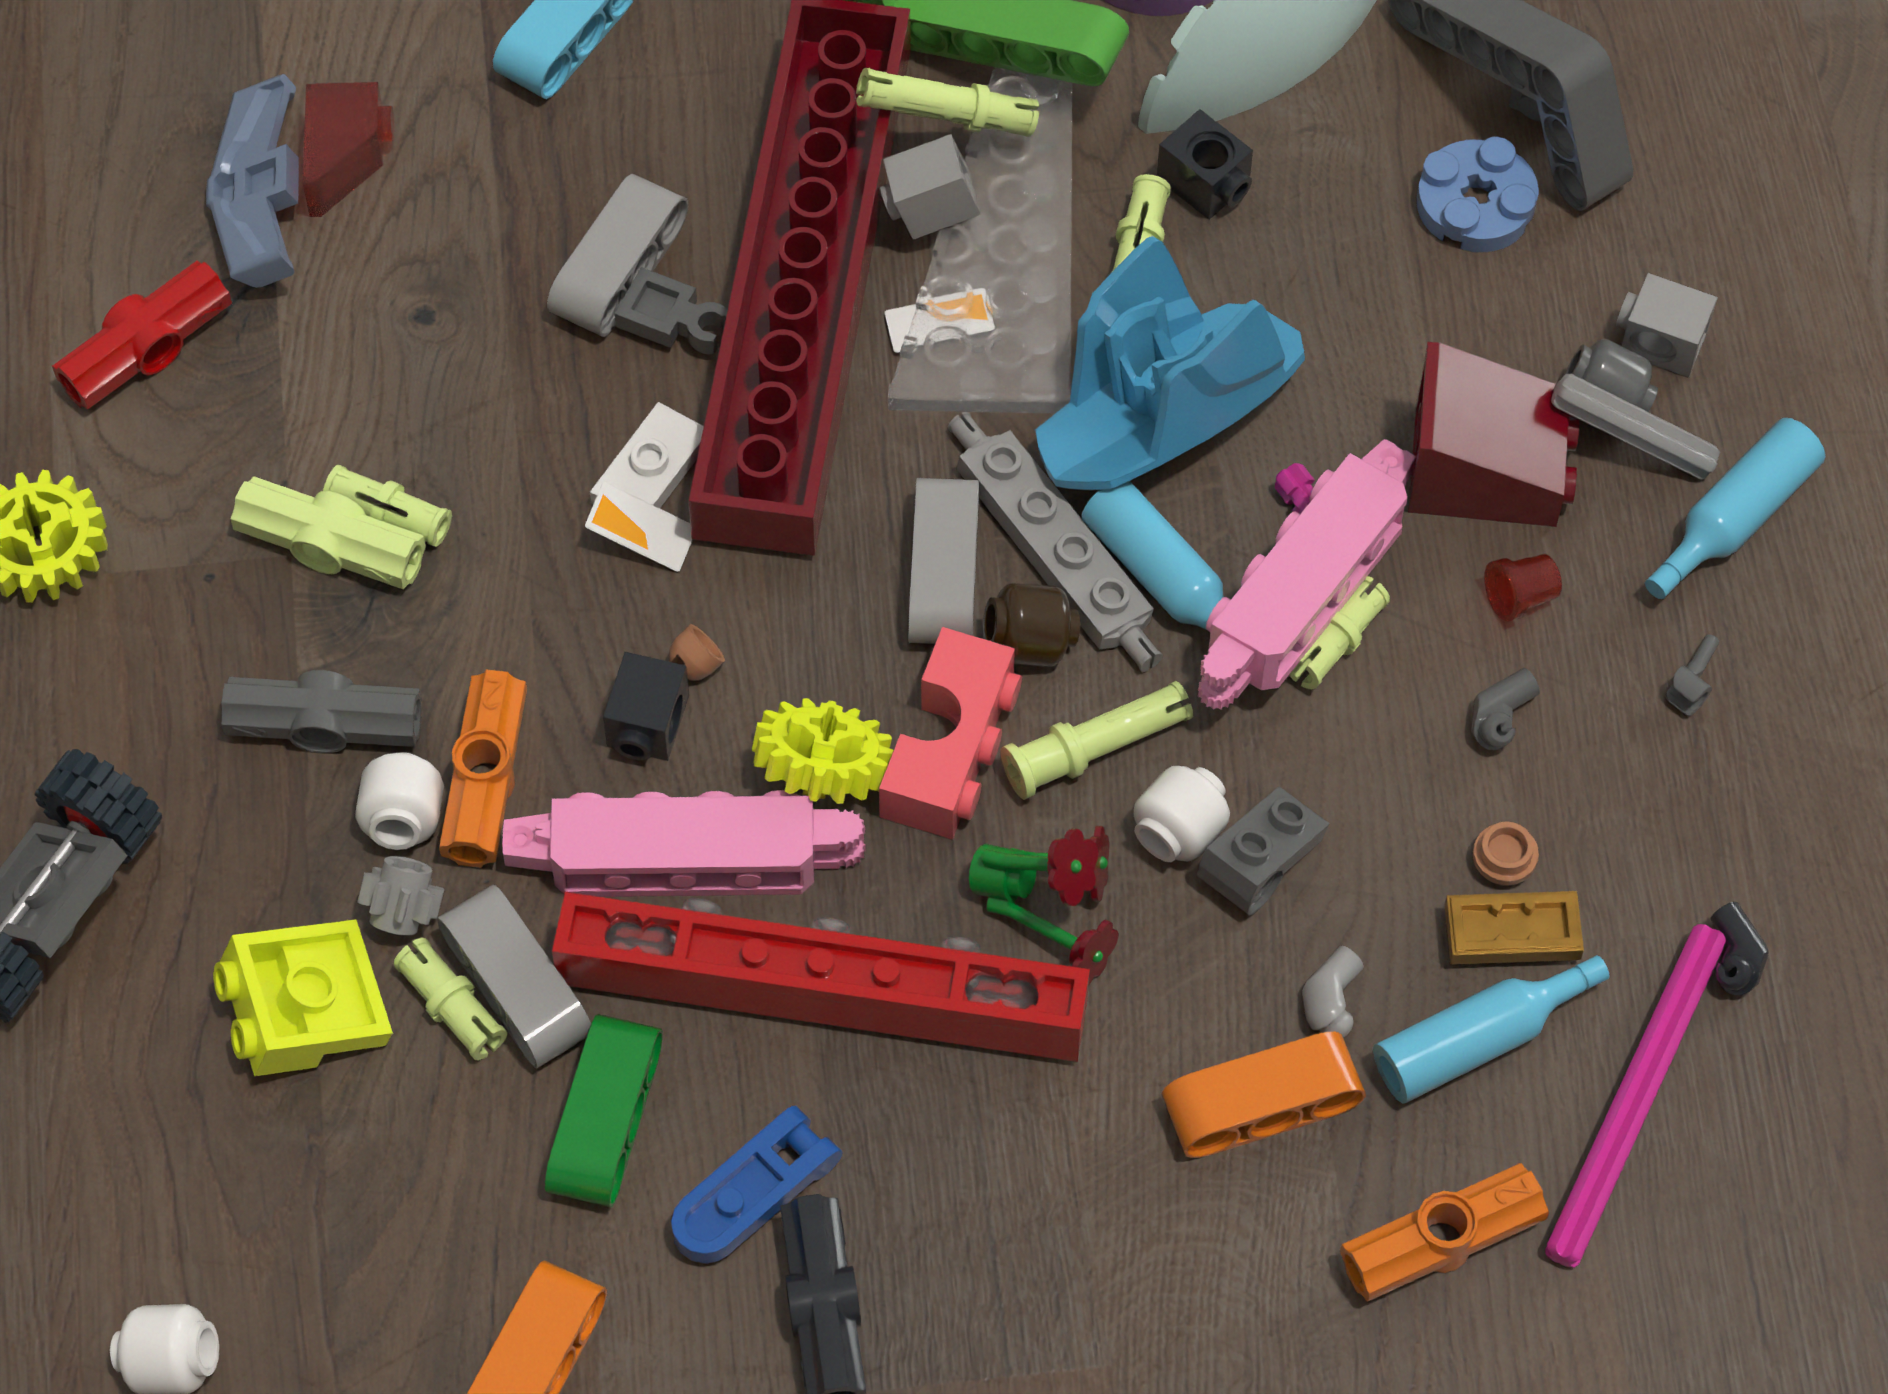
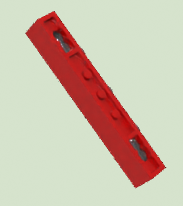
(822, 975)

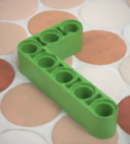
(1031, 37)

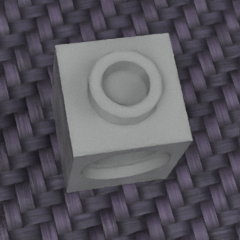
(1666, 323)

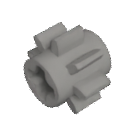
(400, 895)

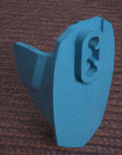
(1159, 374)

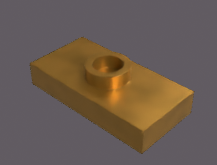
(1513, 927)

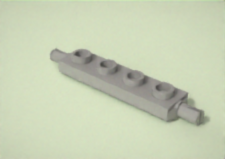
(1056, 540)

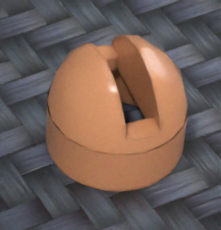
(697, 653)

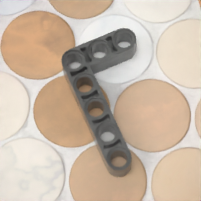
(1551, 65)

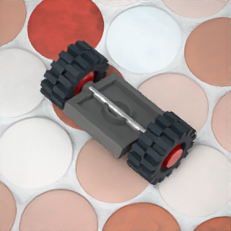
(65, 866)

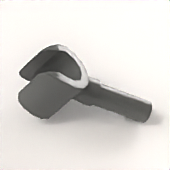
(1688, 688)

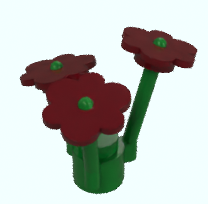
(1072, 868)

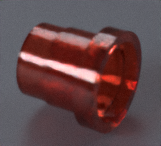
(1521, 584)

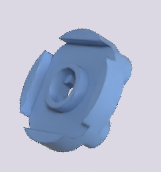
(1481, 165)

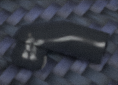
(1745, 952)

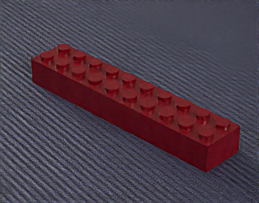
(799, 282)

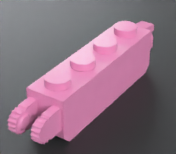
(1306, 575)
(684, 844)

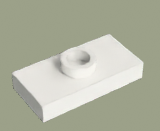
(655, 457)

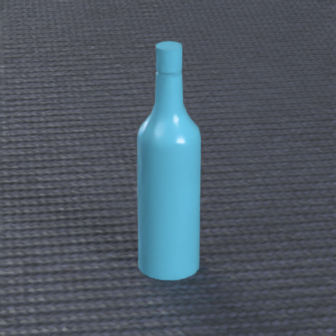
(1742, 500)
(1154, 553)
(1477, 1030)

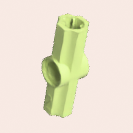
(328, 532)

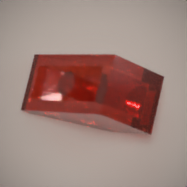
(342, 140)

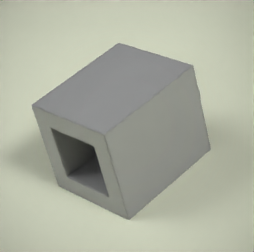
(929, 187)

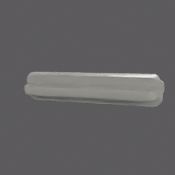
(1635, 426)

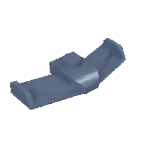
(254, 182)

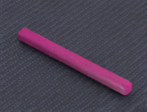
(1635, 1096)

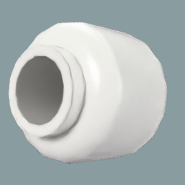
(399, 800)
(1181, 813)
(165, 1349)

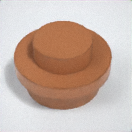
(1505, 853)

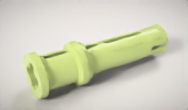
(1070, 748)

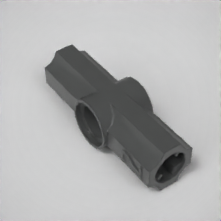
(321, 711)

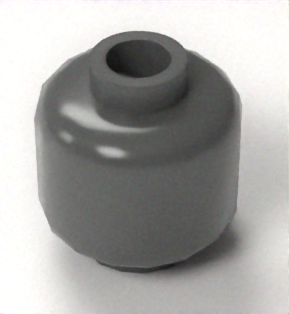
(1616, 372)

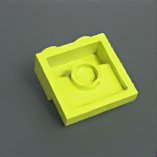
(300, 995)

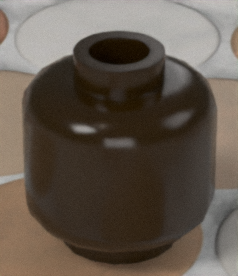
(1033, 622)

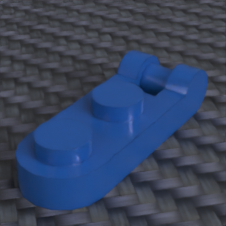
(751, 1188)

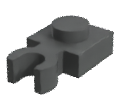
(664, 307)

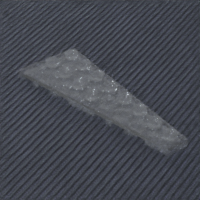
(999, 285)

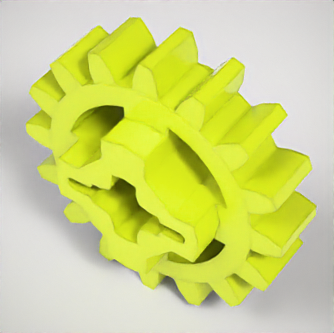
(69, 535)
(822, 750)

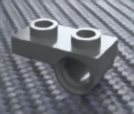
(1260, 848)

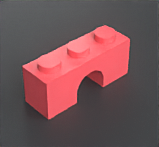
(934, 781)

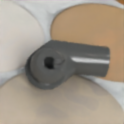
(1495, 706)

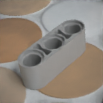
(626, 235)
(943, 558)
(515, 975)

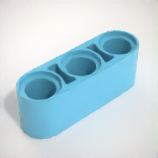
(554, 41)

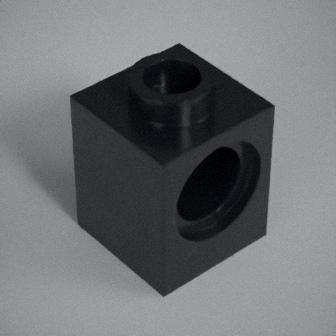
(1202, 144)
(645, 707)

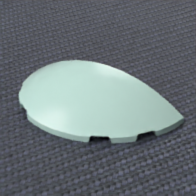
(1245, 56)

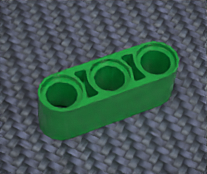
(603, 1110)

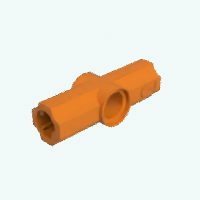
(479, 800)
(1479, 1213)

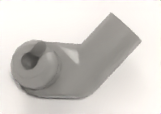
(1324, 994)

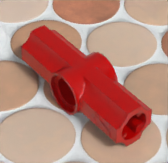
(142, 334)

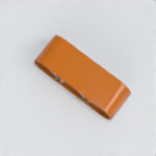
(1263, 1094)
(542, 1334)

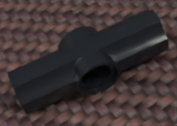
(822, 1296)

